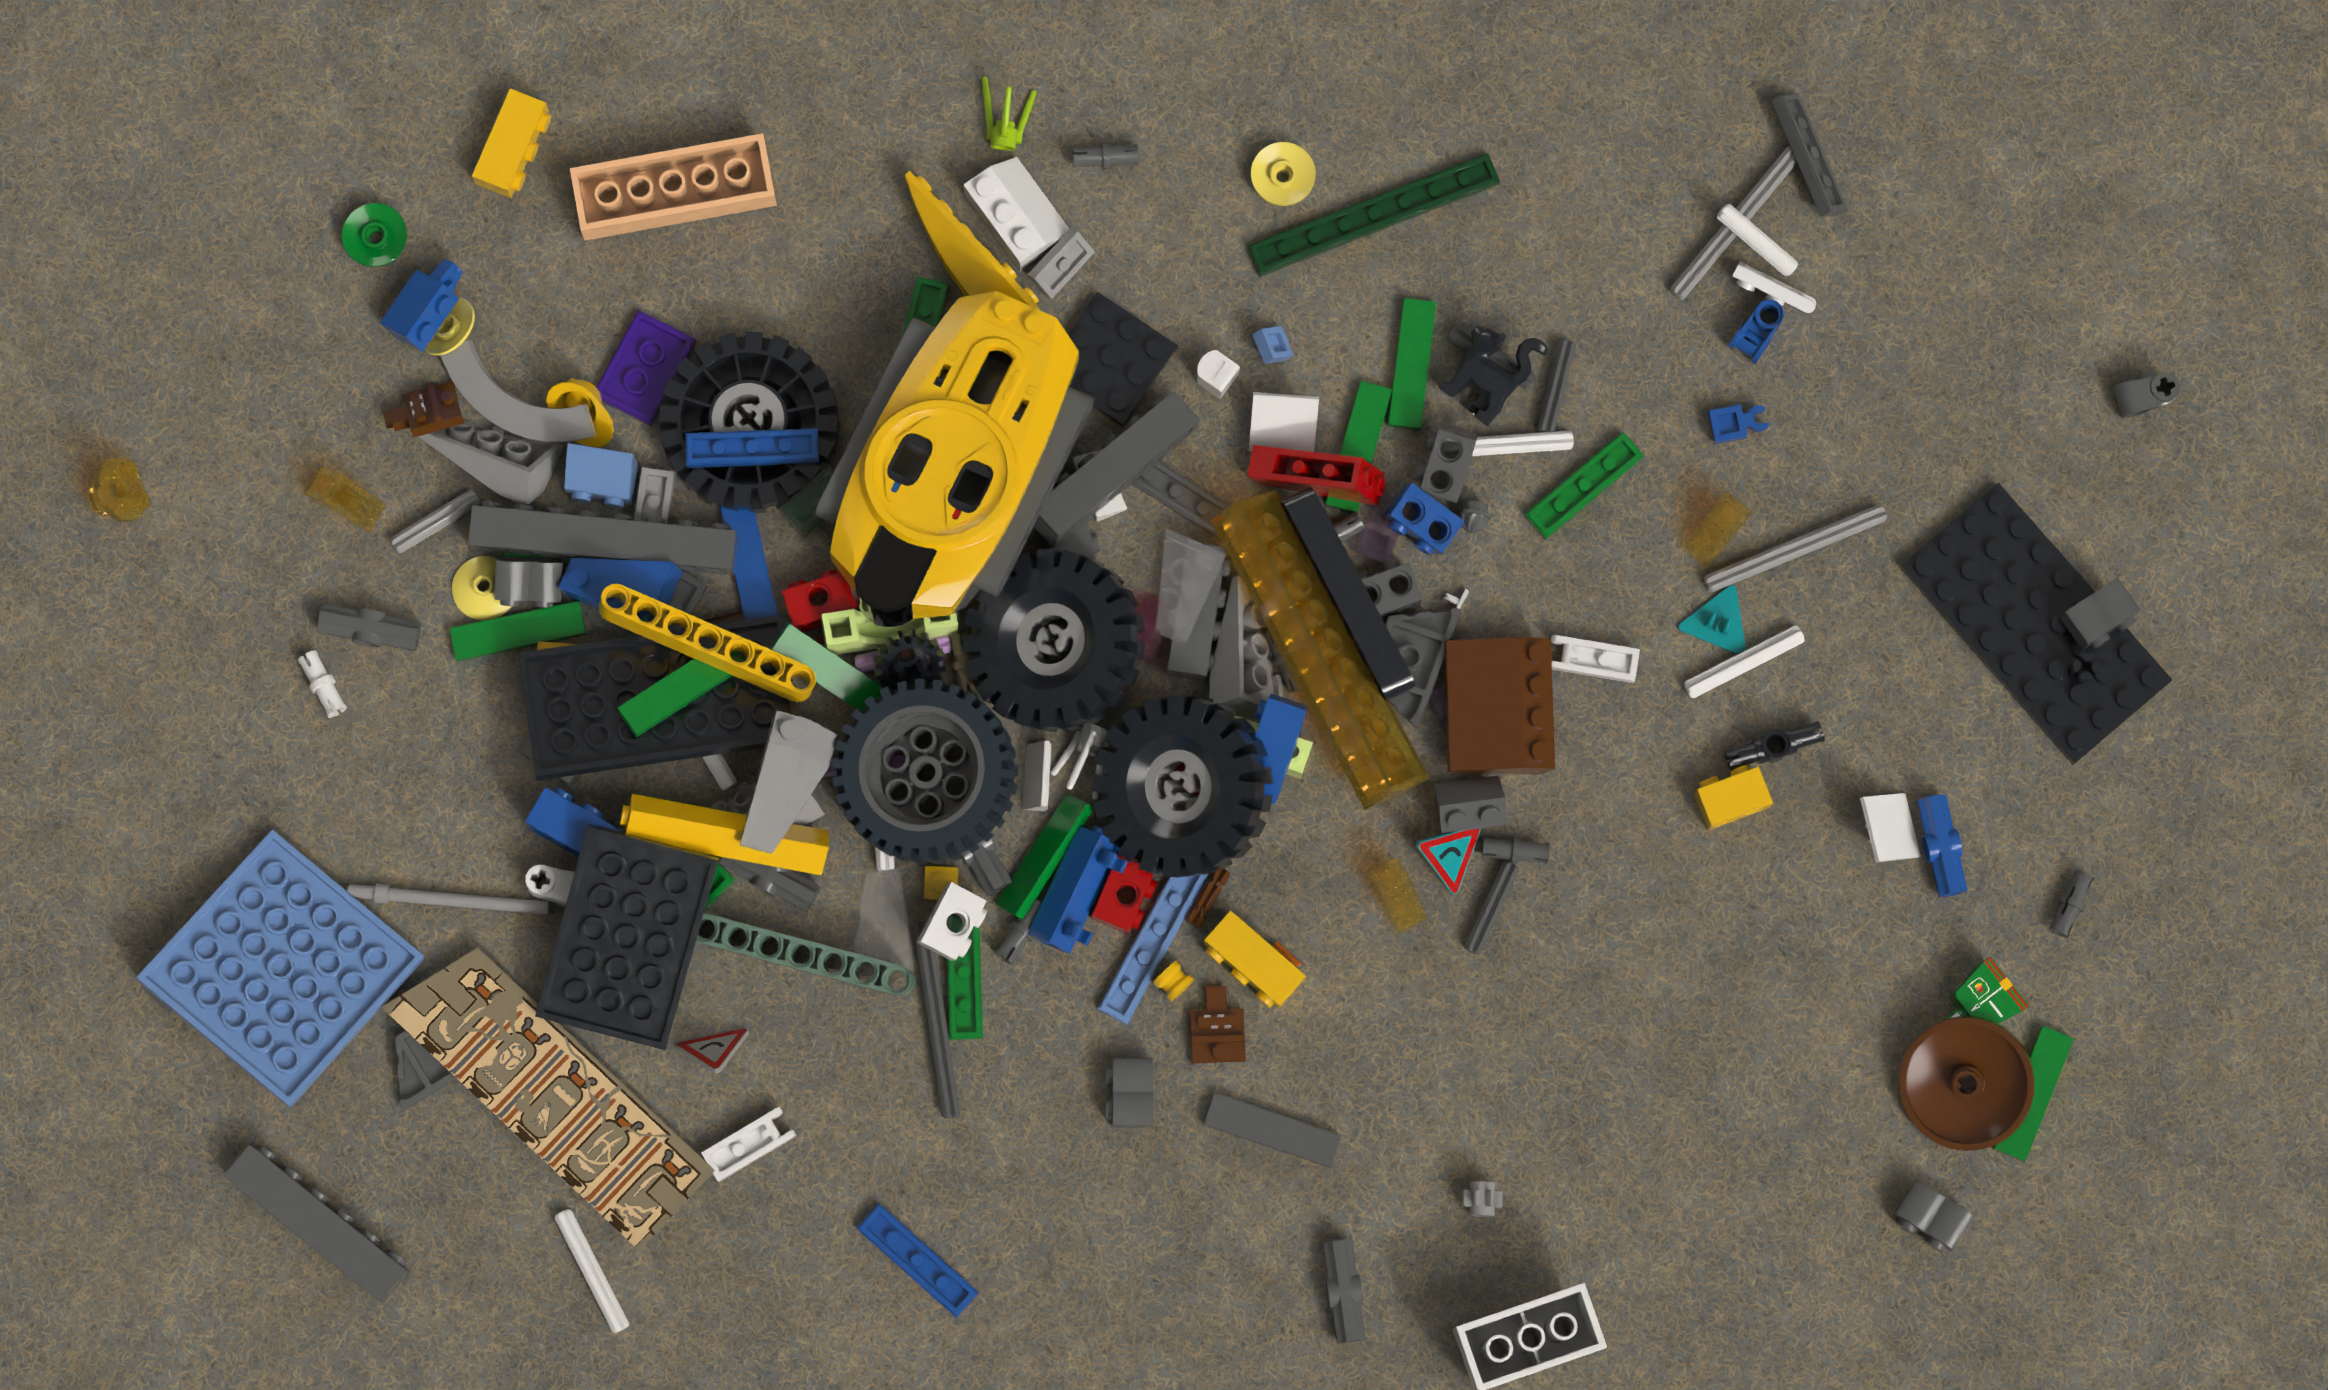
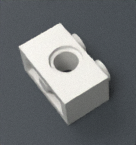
(936, 933)

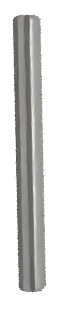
(1724, 235)
(1795, 548)

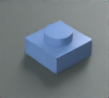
(1273, 344)

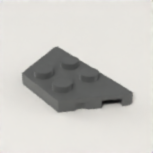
(1421, 645)
(418, 1071)

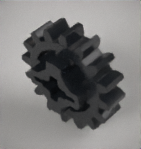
(908, 660)

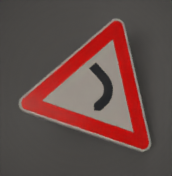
(713, 1050)

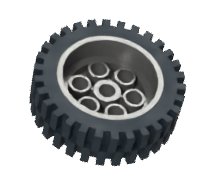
(893, 726)

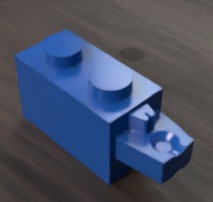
(423, 305)

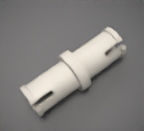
(322, 684)

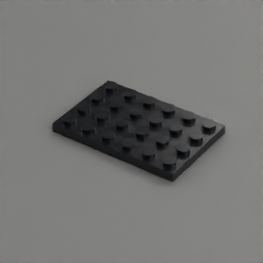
(626, 937)

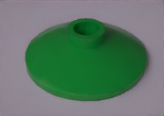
(363, 224)

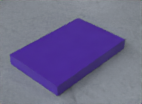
(643, 366)

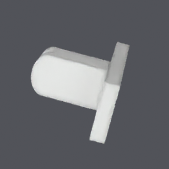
(1456, 601)

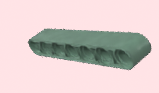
(818, 956)

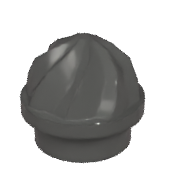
(1474, 516)

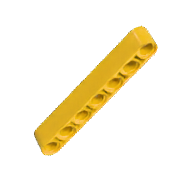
(696, 629)

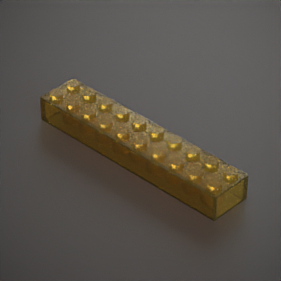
(1319, 650)

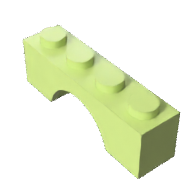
(852, 632)

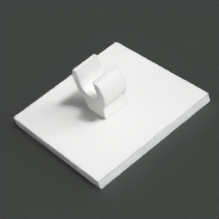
(1284, 421)
(1890, 827)

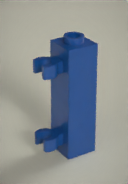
(1075, 890)

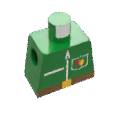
(1987, 995)

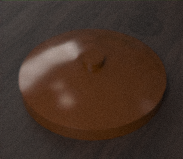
(1967, 1083)

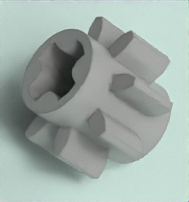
(1482, 1199)

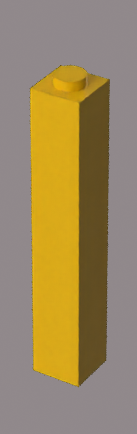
(720, 834)

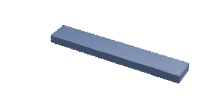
(1150, 946)

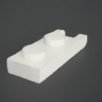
(1776, 290)
(1596, 659)
(746, 1145)

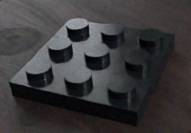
(1117, 357)

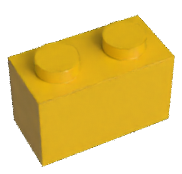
(1732, 797)

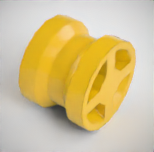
(1173, 981)

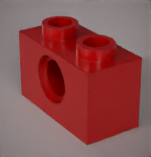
(799, 595)
(1118, 915)

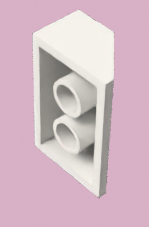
(1015, 211)

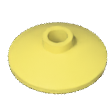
(1283, 158)
(453, 329)
(465, 590)

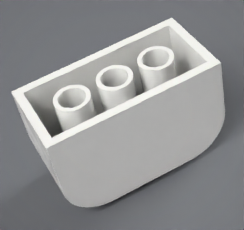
(1529, 1338)

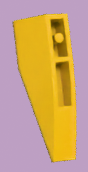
(959, 251)

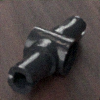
(1789, 739)

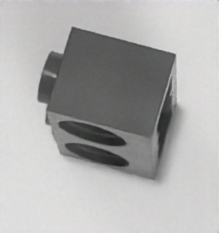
(1453, 464)
(1387, 601)

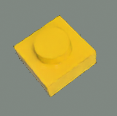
(936, 880)

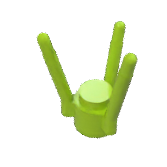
(1004, 135)

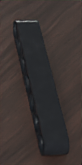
(1348, 593)

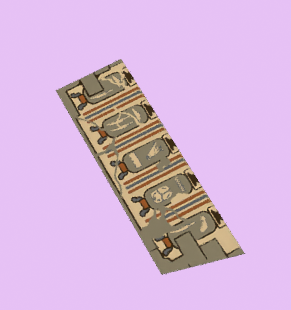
(552, 1094)

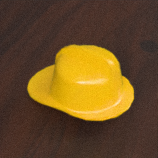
(581, 392)

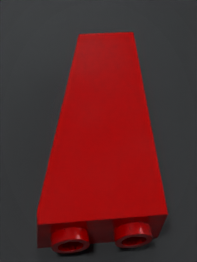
(1326, 473)

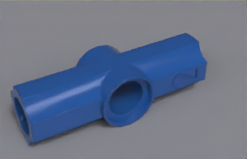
(1942, 845)

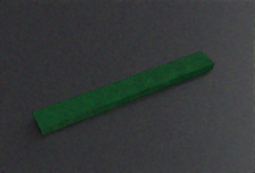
(1373, 214)

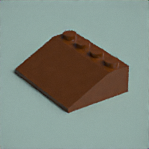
(1499, 705)

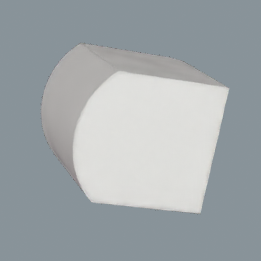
(1216, 373)

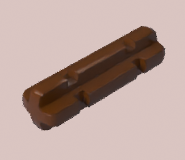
(1207, 897)

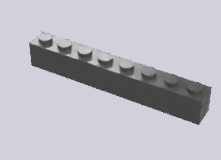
(592, 537)

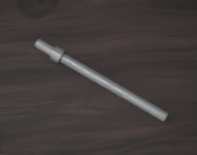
(383, 894)

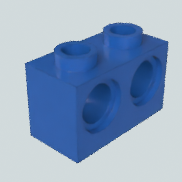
(1426, 511)

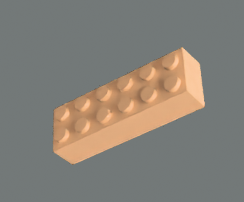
(673, 187)

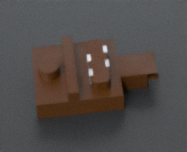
(427, 410)
(1218, 1031)

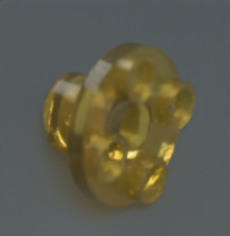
(117, 491)

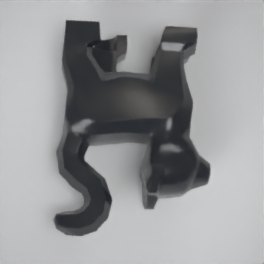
(1488, 378)

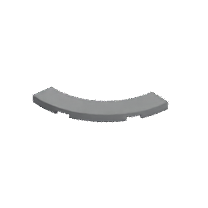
(508, 410)

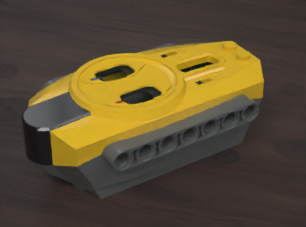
(954, 458)

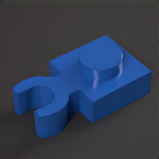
(1731, 424)

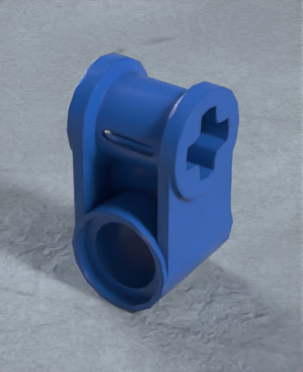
(1755, 334)

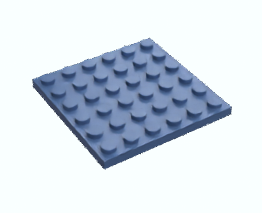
(280, 968)

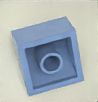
(600, 475)

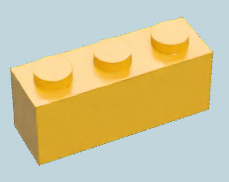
(511, 143)
(1253, 961)

